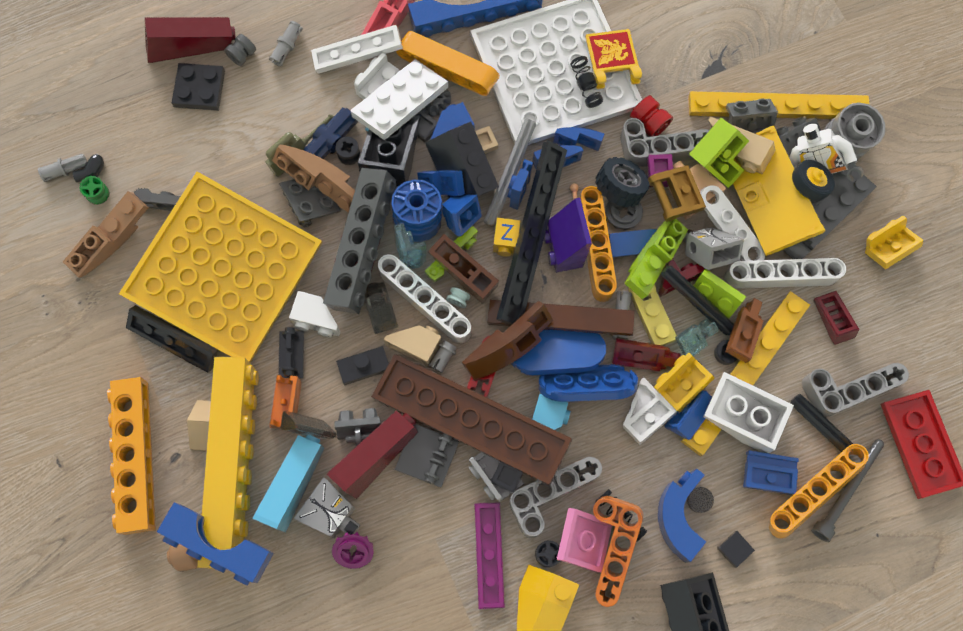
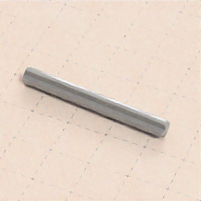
(510, 170)

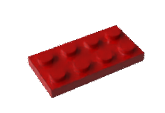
(923, 444)

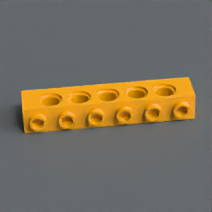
(142, 491)

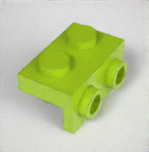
(719, 293)

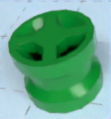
(90, 185)

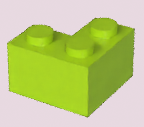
(719, 149)

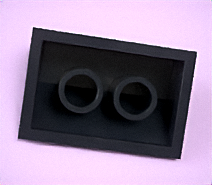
(461, 151)
(694, 604)

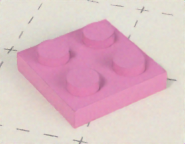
(584, 541)

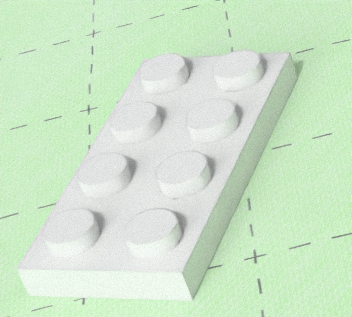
(399, 99)

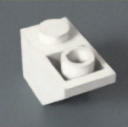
(311, 313)

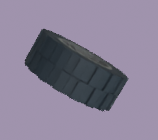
(622, 182)

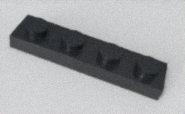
(171, 338)

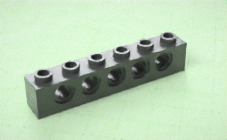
(351, 249)

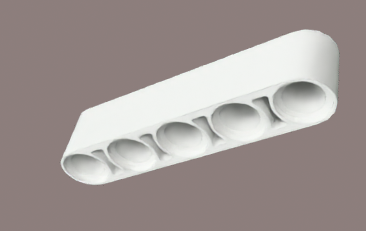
(794, 269)
(419, 289)

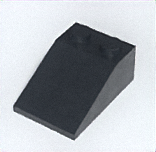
(393, 153)

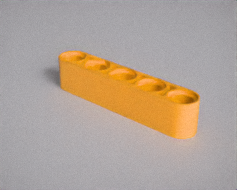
(449, 63)
(598, 254)
(826, 482)

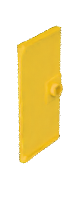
(774, 204)

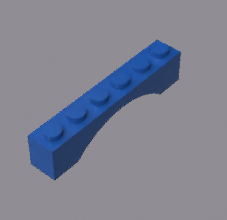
(433, 17)

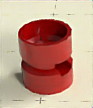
(653, 119)

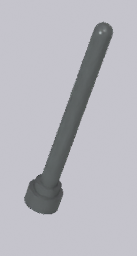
(825, 528)

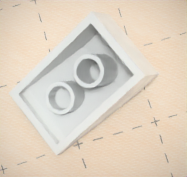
(748, 413)

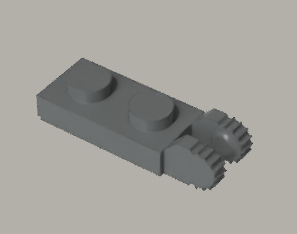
(161, 201)

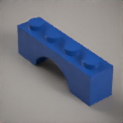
(186, 528)

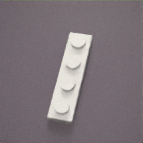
(356, 49)

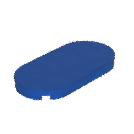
(563, 353)
(602, 383)

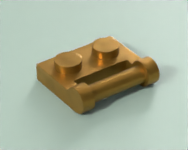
(683, 190)

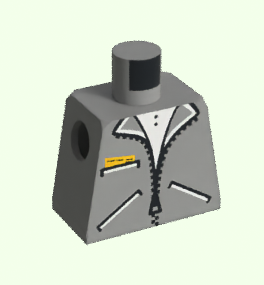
(712, 247)
(328, 511)

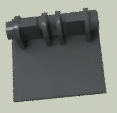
(307, 203)
(427, 456)

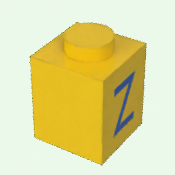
(506, 236)

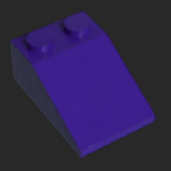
(568, 238)

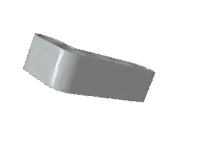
(647, 145)
(858, 387)
(557, 490)

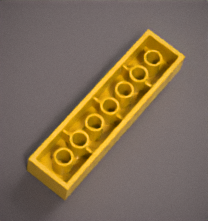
(229, 453)

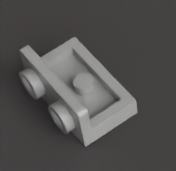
(485, 467)

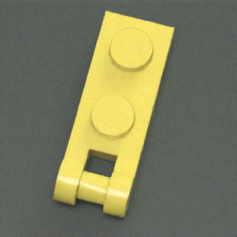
(654, 318)

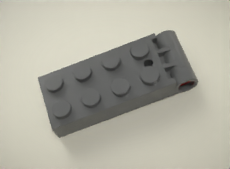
(834, 208)

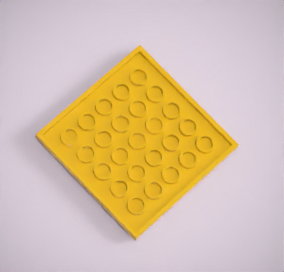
(221, 268)

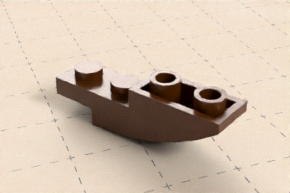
(507, 347)

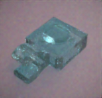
(693, 338)

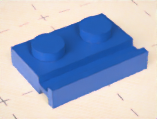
(519, 184)
(771, 472)

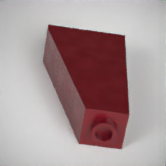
(186, 36)
(373, 454)

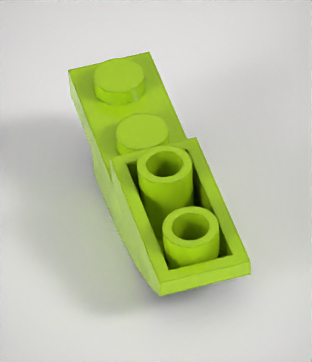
(654, 256)

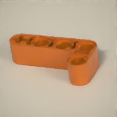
(616, 553)

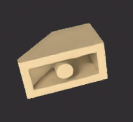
(415, 343)

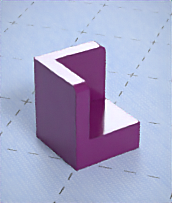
(658, 164)

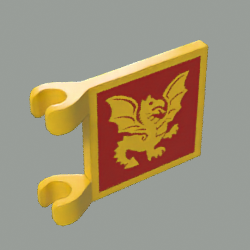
(612, 53)

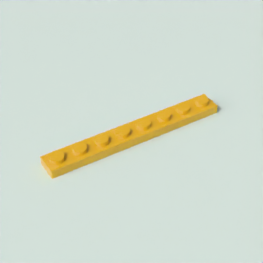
(788, 105)
(767, 345)

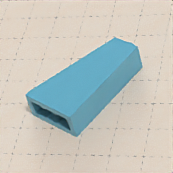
(290, 483)

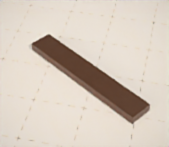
(579, 318)

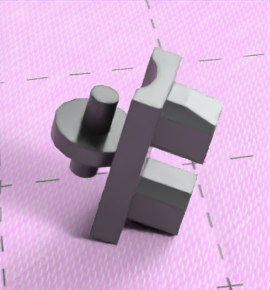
(356, 429)

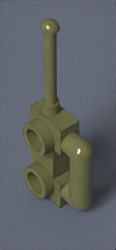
(289, 140)

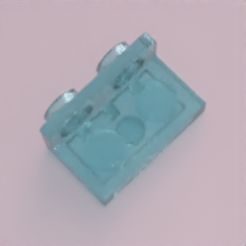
(410, 254)

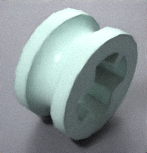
(458, 297)

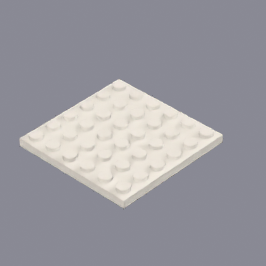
(536, 73)

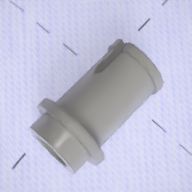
(443, 356)

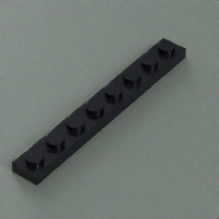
(532, 233)

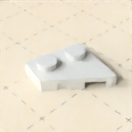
(647, 412)

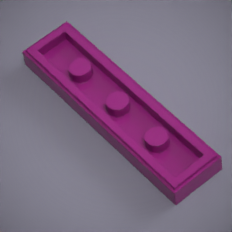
(489, 556)

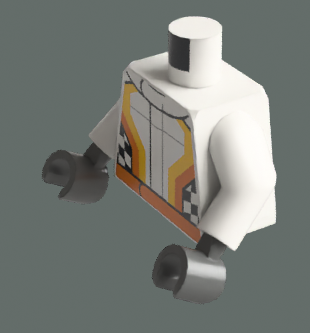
(826, 149)

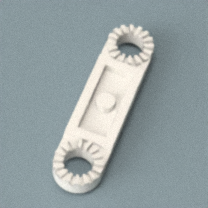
(728, 220)

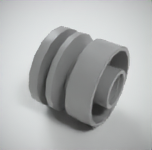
(860, 126)

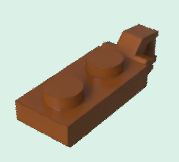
(746, 331)

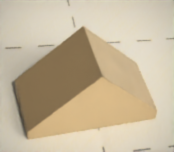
(199, 425)

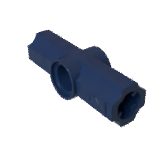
(328, 134)

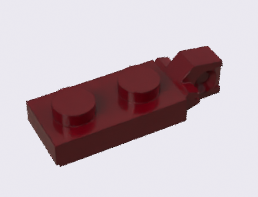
(643, 355)

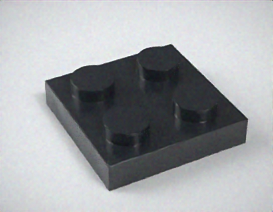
(198, 86)

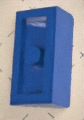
(691, 417)

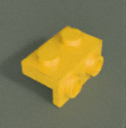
(892, 243)
(683, 382)

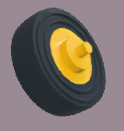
(813, 180)

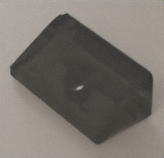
(306, 426)

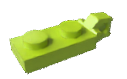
(466, 241)

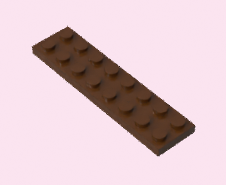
(472, 419)

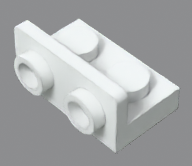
(375, 76)

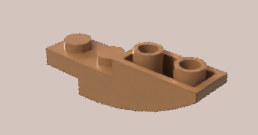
(313, 170)
(108, 237)

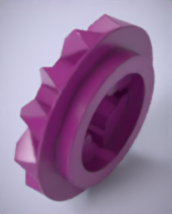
(361, 556)

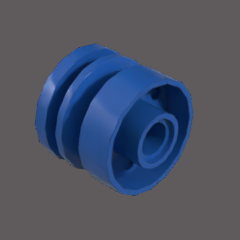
(419, 208)

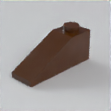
(464, 268)

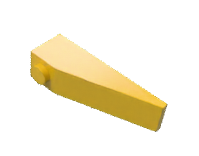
(544, 600)

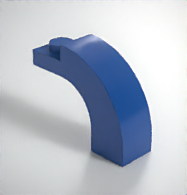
(672, 520)

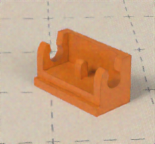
(285, 398)

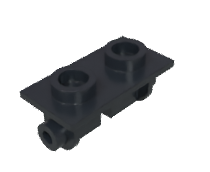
(291, 353)

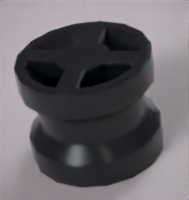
(348, 156)
(550, 551)

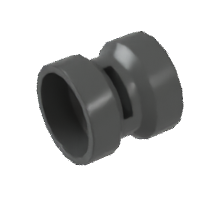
(240, 49)

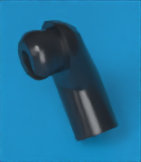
(93, 168)

